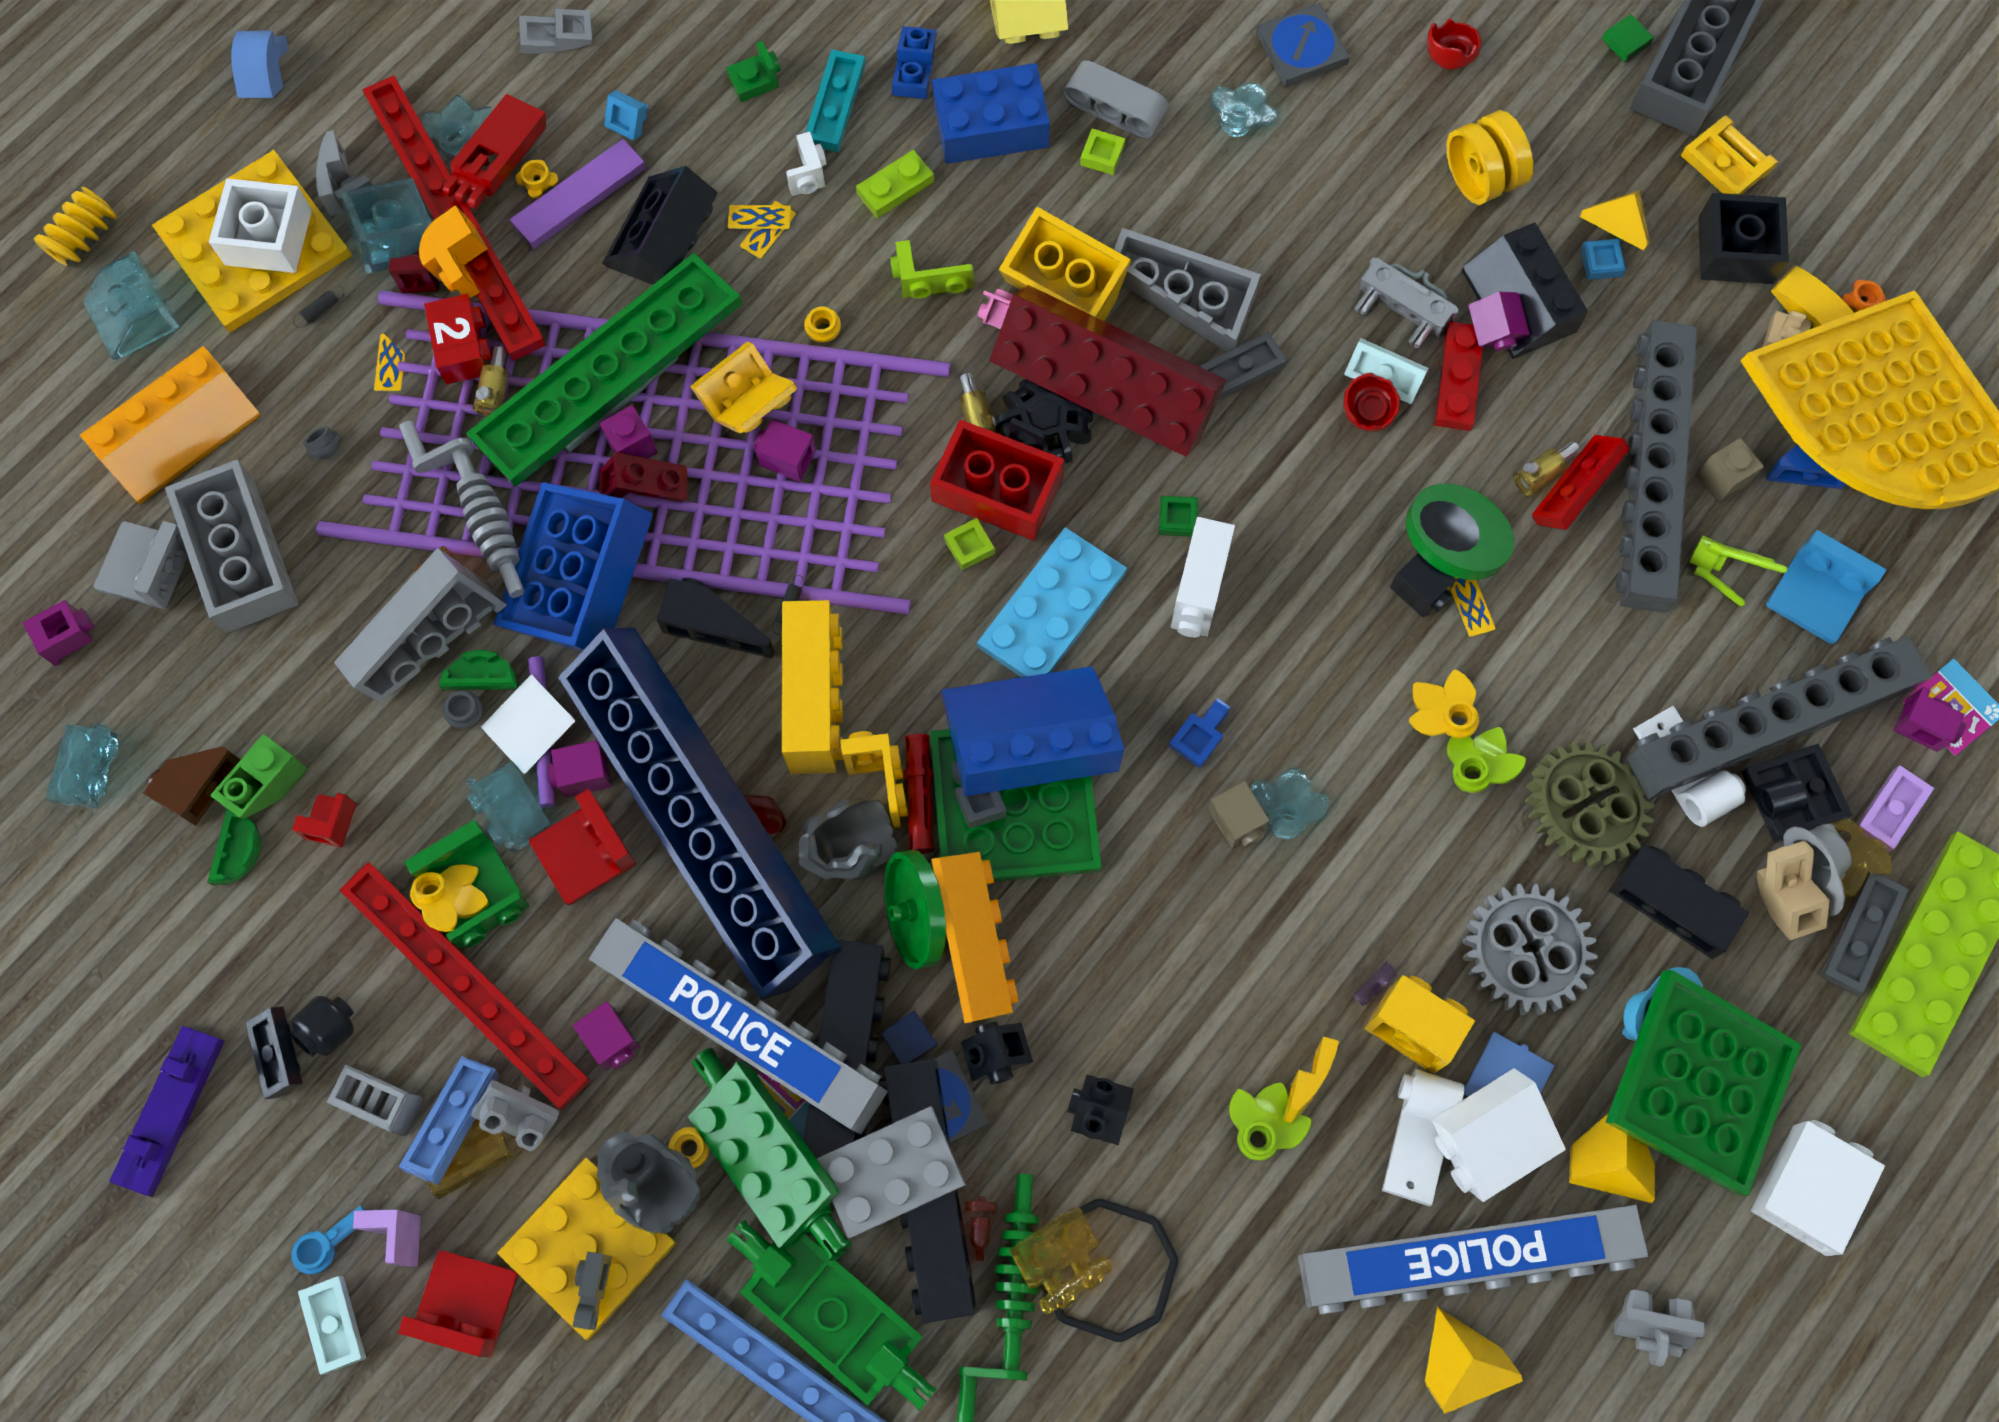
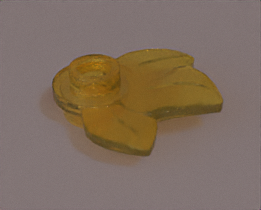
(1867, 855)

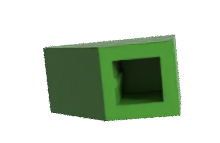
(259, 779)

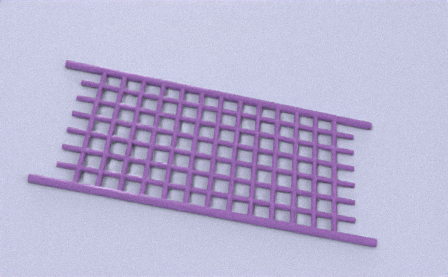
(649, 570)

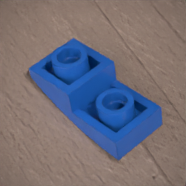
(914, 62)

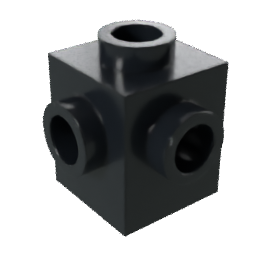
(996, 1052)
(1100, 1109)

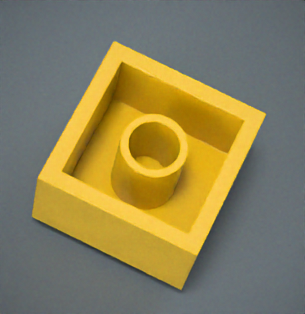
(1420, 1023)

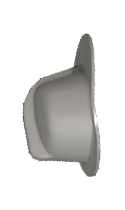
(1830, 860)

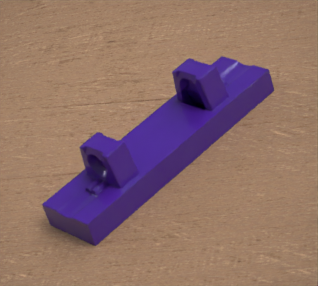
(166, 1111)

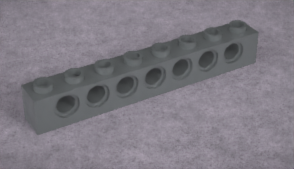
(1676, 348)
(1896, 663)

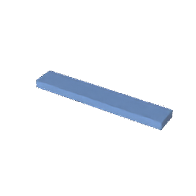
(762, 1359)

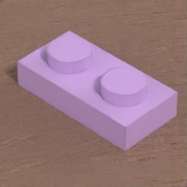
(1895, 807)

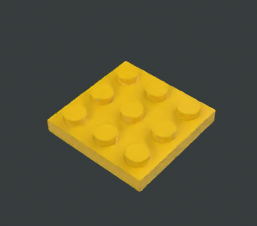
(569, 1226)

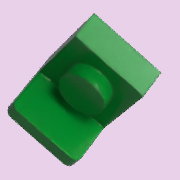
(755, 74)

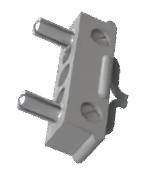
(1407, 298)

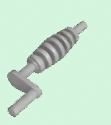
(481, 508)

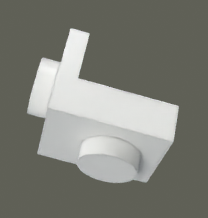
(810, 175)

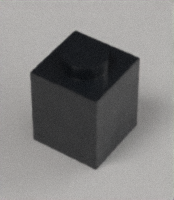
(1423, 586)

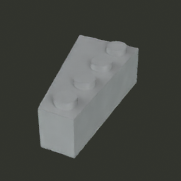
(1190, 287)
(417, 625)

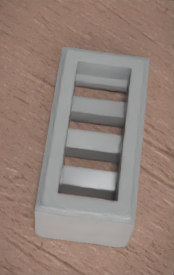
(397, 1112)

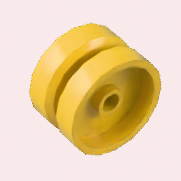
(1489, 157)

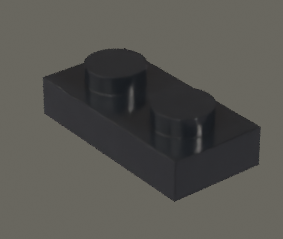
(274, 1052)

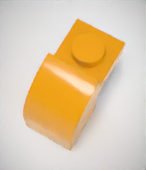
(450, 245)

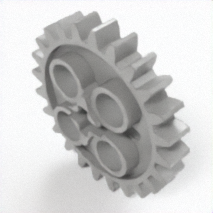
(1562, 936)

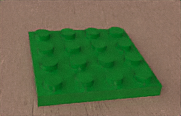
(1045, 828)
(1704, 1083)

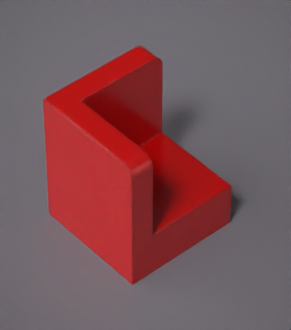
(327, 821)

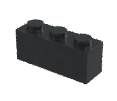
(1679, 901)

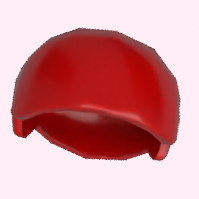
(1453, 44)
(1371, 402)

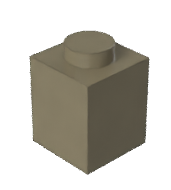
(1730, 470)
(1239, 816)

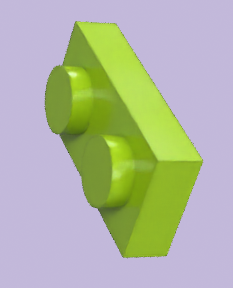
(895, 183)

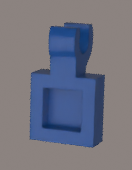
(1199, 736)

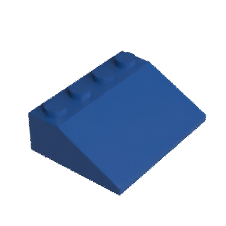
(574, 565)
(1032, 730)

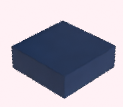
(909, 1039)

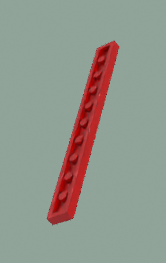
(429, 173)

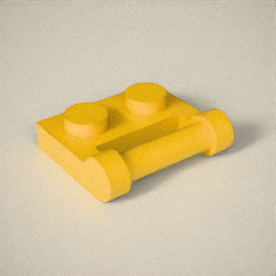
(1722, 163)

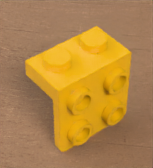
(742, 390)
(873, 753)

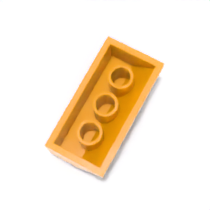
(170, 425)
(973, 936)

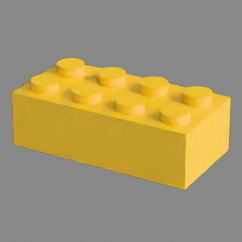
(809, 687)

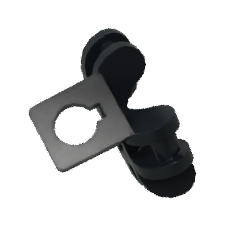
(1042, 417)

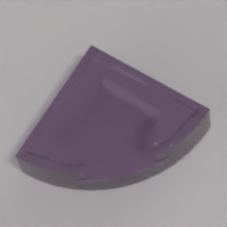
(1375, 984)

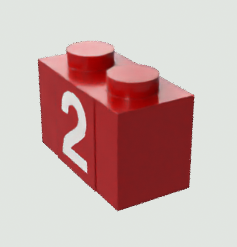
(457, 338)

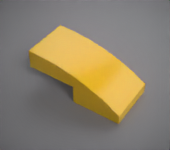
(1809, 296)
(1307, 1084)

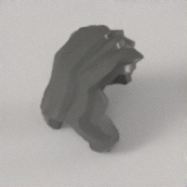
(847, 840)
(647, 1181)

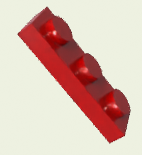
(1458, 377)
(1580, 482)

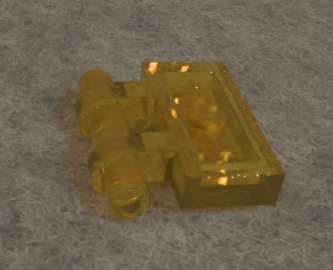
(1053, 1249)

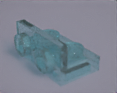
(82, 766)
(509, 807)

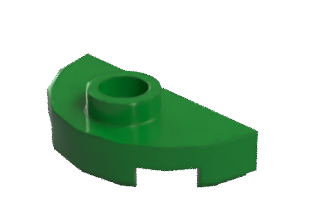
(479, 671)
(235, 851)

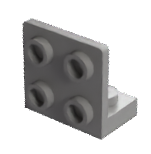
(143, 564)

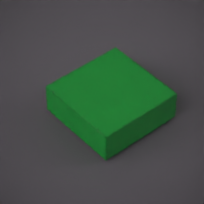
(1627, 38)
(1177, 515)

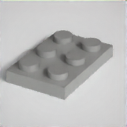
(892, 1172)

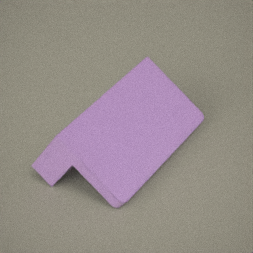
(401, 1231)

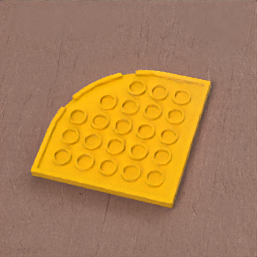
(1885, 405)

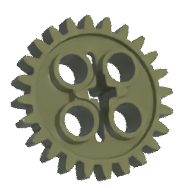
(1608, 836)

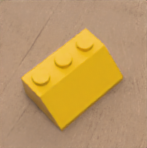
(1065, 265)

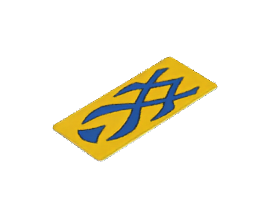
(759, 217)
(760, 240)
(387, 374)
(1472, 607)

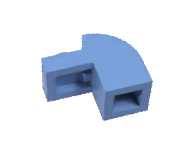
(256, 63)

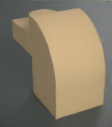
(1790, 893)

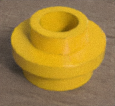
(819, 316)
(690, 1134)

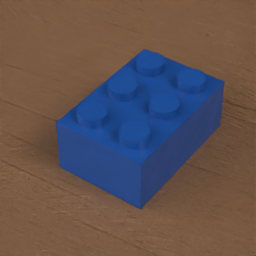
(991, 113)

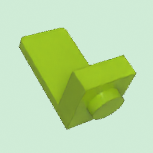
(928, 282)

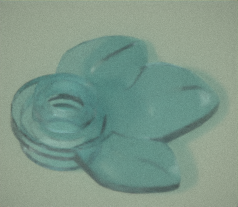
(1242, 108)
(454, 123)
(1292, 798)

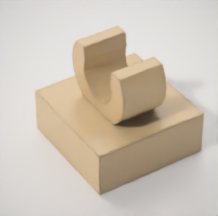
(1785, 326)

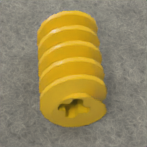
(75, 226)

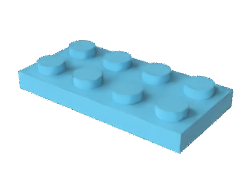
(1052, 606)

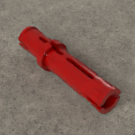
(918, 778)

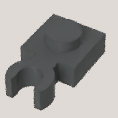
(978, 808)
(592, 1280)

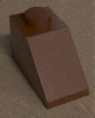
(189, 780)

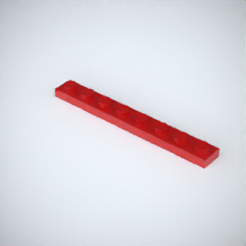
(465, 986)

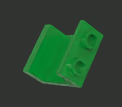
(473, 847)

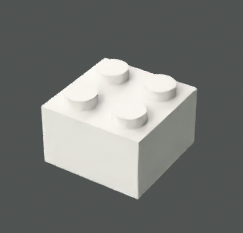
(260, 225)

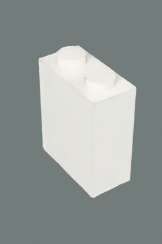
(1202, 577)
(1497, 1135)
(1818, 1187)

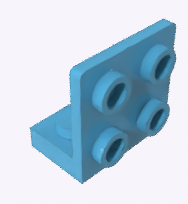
(1824, 586)

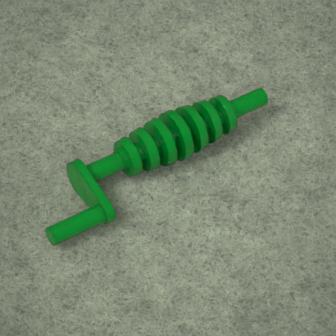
(1013, 1324)

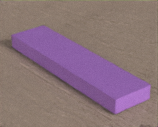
(578, 194)

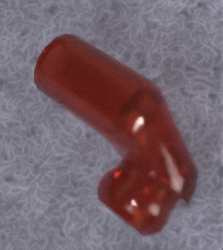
(767, 812)

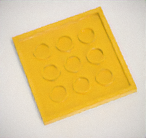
(243, 292)

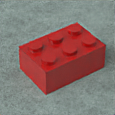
(997, 480)

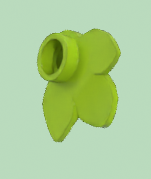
(1485, 756)
(1266, 1116)

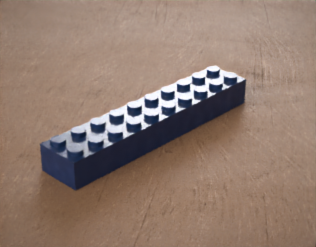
(698, 812)

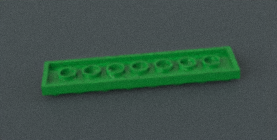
(604, 369)

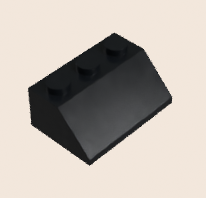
(661, 225)
(1528, 266)

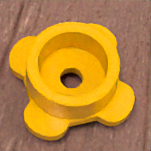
(532, 170)

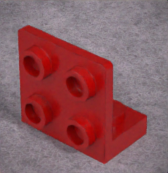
(582, 850)
(462, 1305)

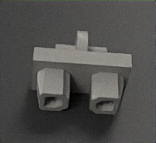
(515, 1114)
(1657, 1332)

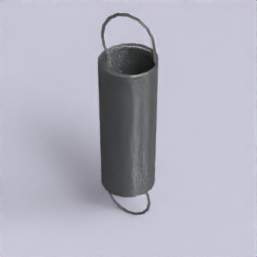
(318, 306)
(792, 594)

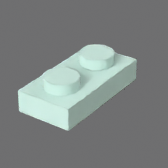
(1402, 372)
(331, 1325)

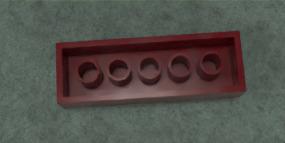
(1107, 370)

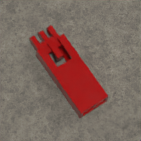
(506, 132)

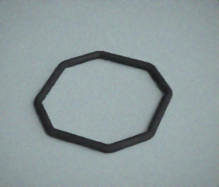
(1165, 1288)

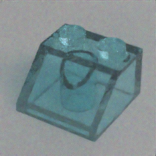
(385, 221)
(128, 306)

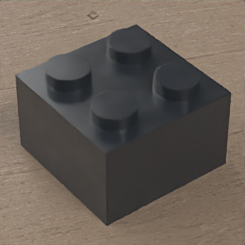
(1743, 238)

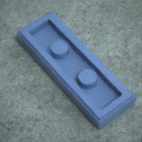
(448, 1121)

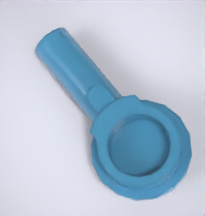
(316, 1250)

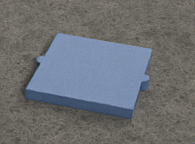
(1502, 1056)

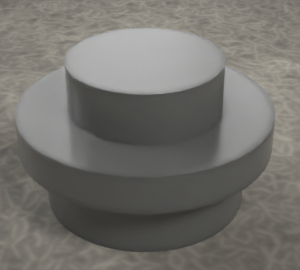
(322, 443)
(462, 709)

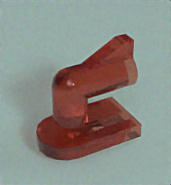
(979, 1225)

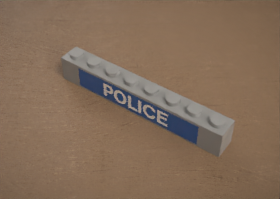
(739, 1026)
(1471, 1257)

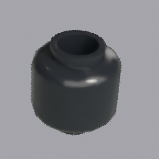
(322, 1025)

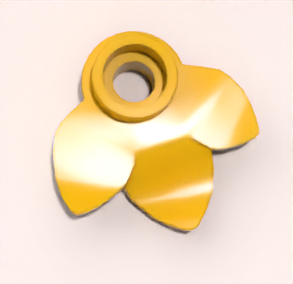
(1441, 704)
(448, 896)

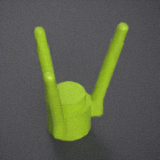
(1713, 554)

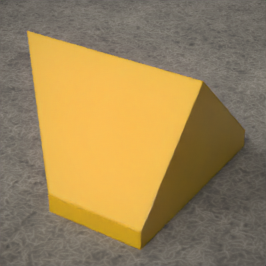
(1622, 218)
(1612, 1163)
(1465, 1365)

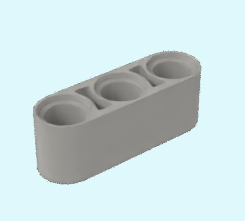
(1116, 99)

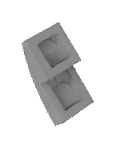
(560, 33)
(330, 170)

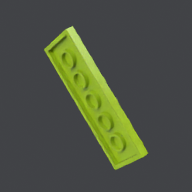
(1935, 958)

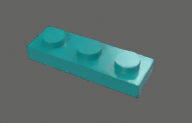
(835, 99)

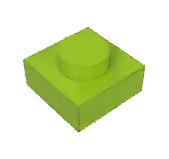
(1102, 151)
(969, 544)

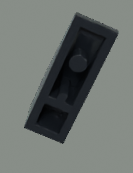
(702, 616)

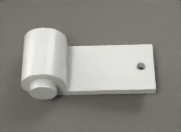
(1704, 798)
(1414, 1154)

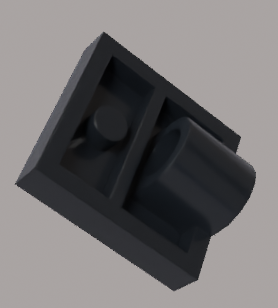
(1796, 791)

